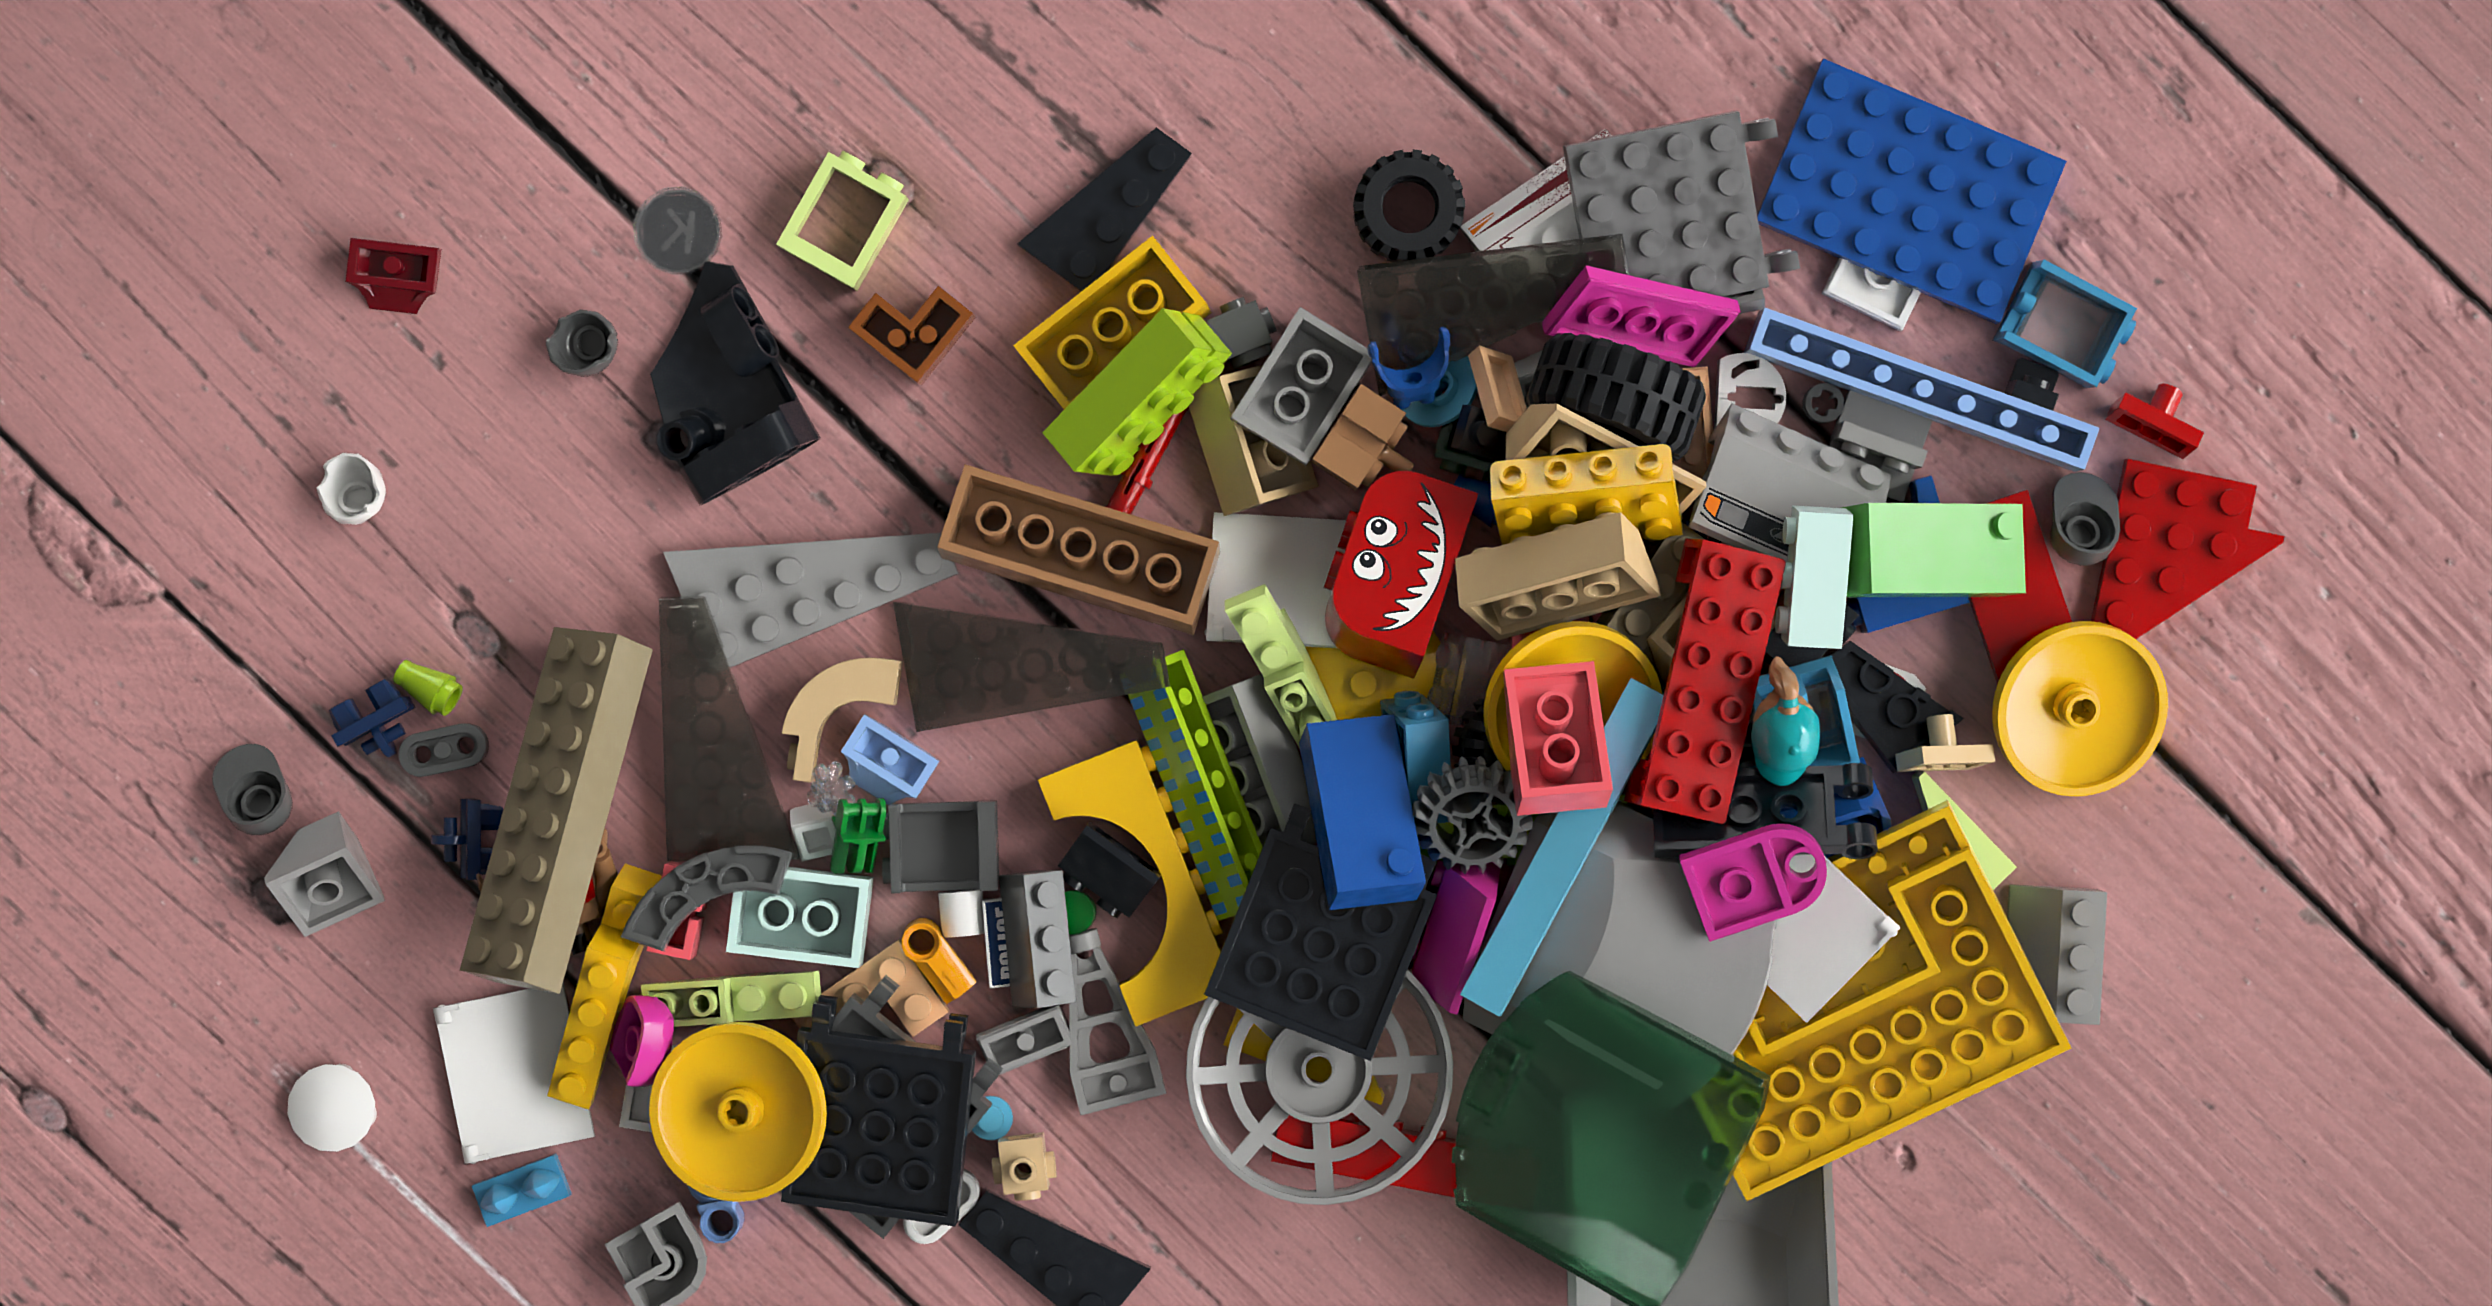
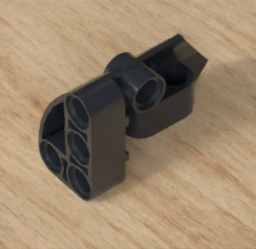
(726, 391)

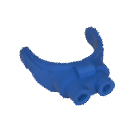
(1418, 382)

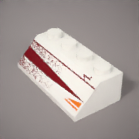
(1530, 214)

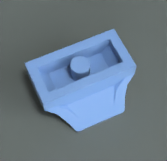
(887, 762)

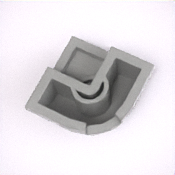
(660, 1259)

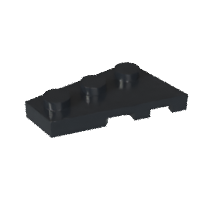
(1885, 705)

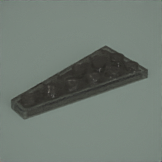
(713, 762)

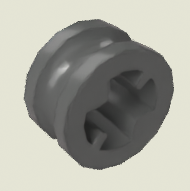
(1830, 414)

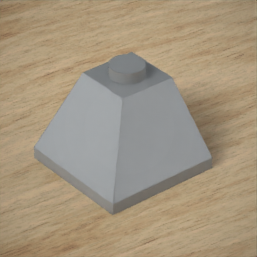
(323, 876)

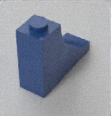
(1884, 612)

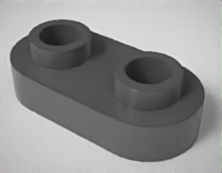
(444, 749)

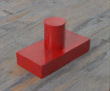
(2156, 421)

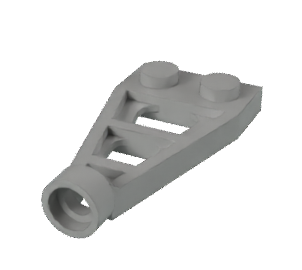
(1117, 1080)

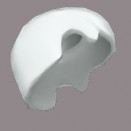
(351, 489)

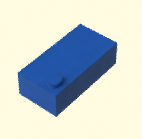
(1362, 812)

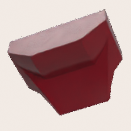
(393, 274)

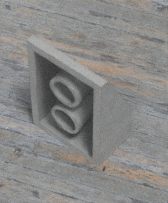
(1303, 386)

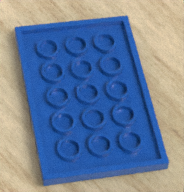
(1910, 191)

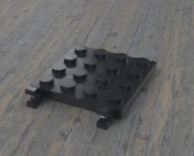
(1313, 965)
(890, 1121)

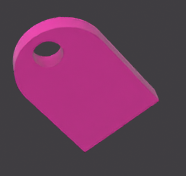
(1750, 878)

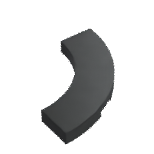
(700, 881)

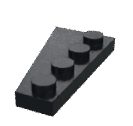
(1051, 1255)

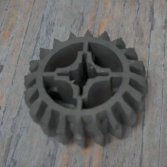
(1463, 794)

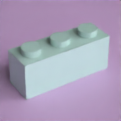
(1815, 577)

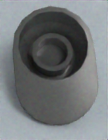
(2084, 519)
(252, 789)

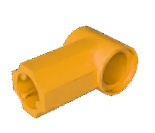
(939, 963)

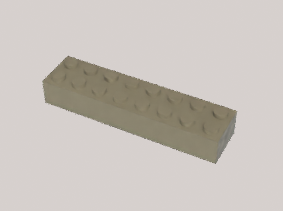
(556, 809)

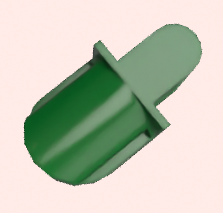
(857, 835)

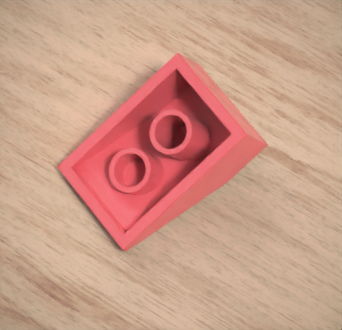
(1556, 739)

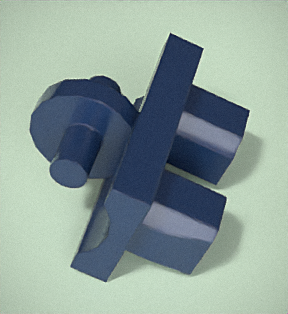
(388, 706)
(473, 819)

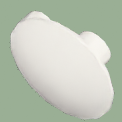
(331, 1107)

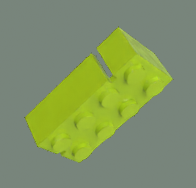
(1138, 393)

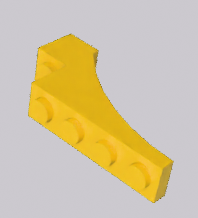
(600, 992)

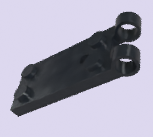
(1759, 802)

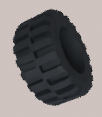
(1620, 390)

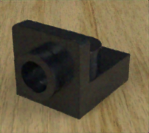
(2033, 383)

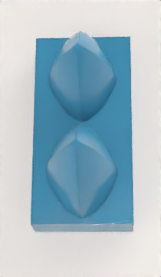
(521, 1190)

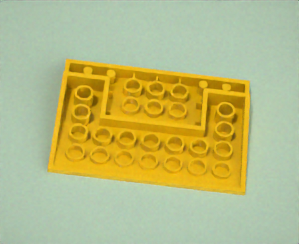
(1915, 1027)

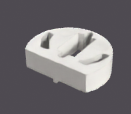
(1763, 376)

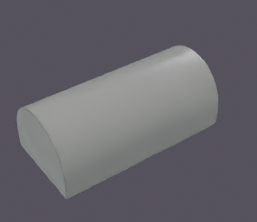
(1026, 1038)

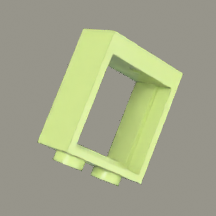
(821, 260)

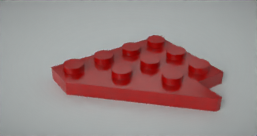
(2174, 544)

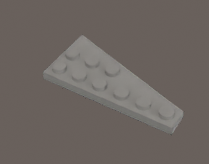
(792, 590)

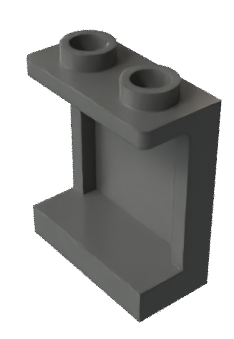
(942, 846)

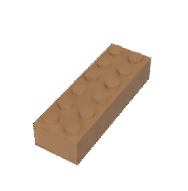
(1079, 549)

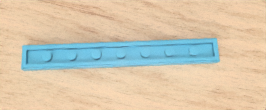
(1560, 858)

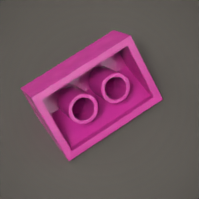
(1454, 931)

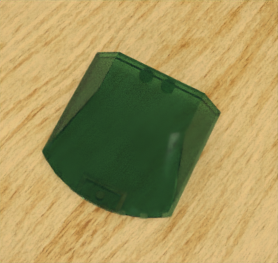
(1602, 1136)

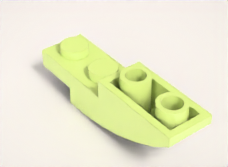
(1281, 658)
(738, 997)

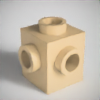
(1024, 1149)

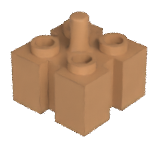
(1363, 441)

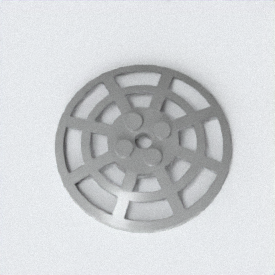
(1320, 1101)

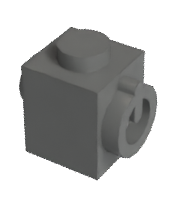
(1244, 331)

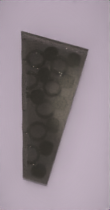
(1472, 295)
(996, 667)

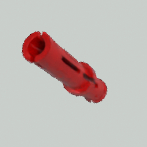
(1138, 475)

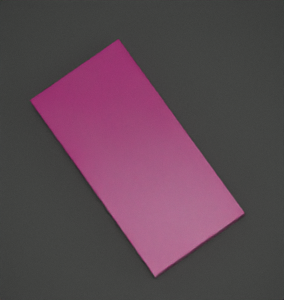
(1642, 313)

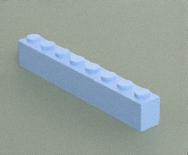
(1922, 390)

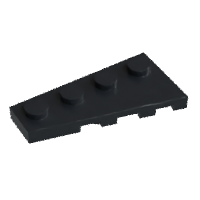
(1103, 217)

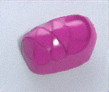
(642, 1039)

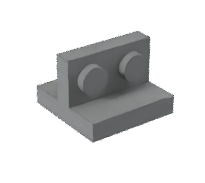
(1883, 438)

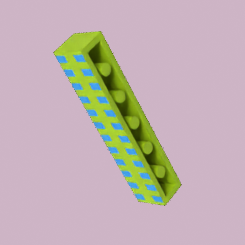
(1200, 785)

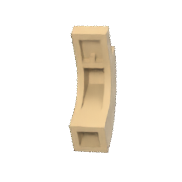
(838, 685)

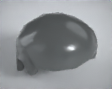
(582, 343)

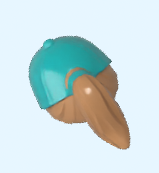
(1784, 729)

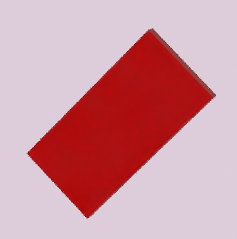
(2013, 620)

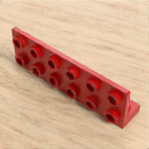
(1710, 681)

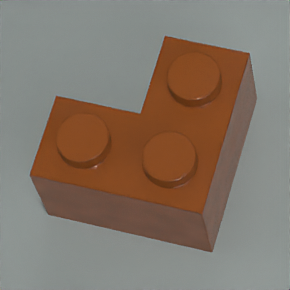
(916, 343)

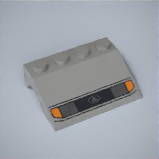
(1766, 469)

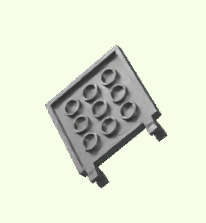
(1679, 202)

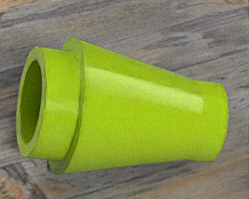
(430, 687)

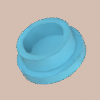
(995, 1121)

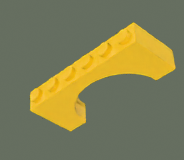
(1122, 791)

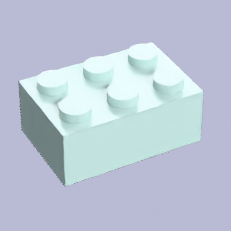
(812, 920)

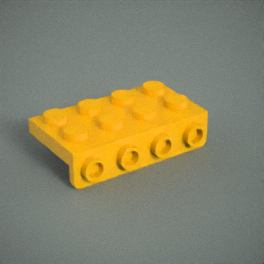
(1574, 488)

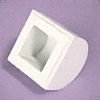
(961, 913)

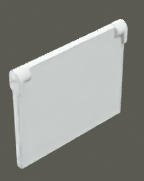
(1283, 554)
(1825, 942)
(500, 1072)

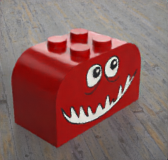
(1395, 569)

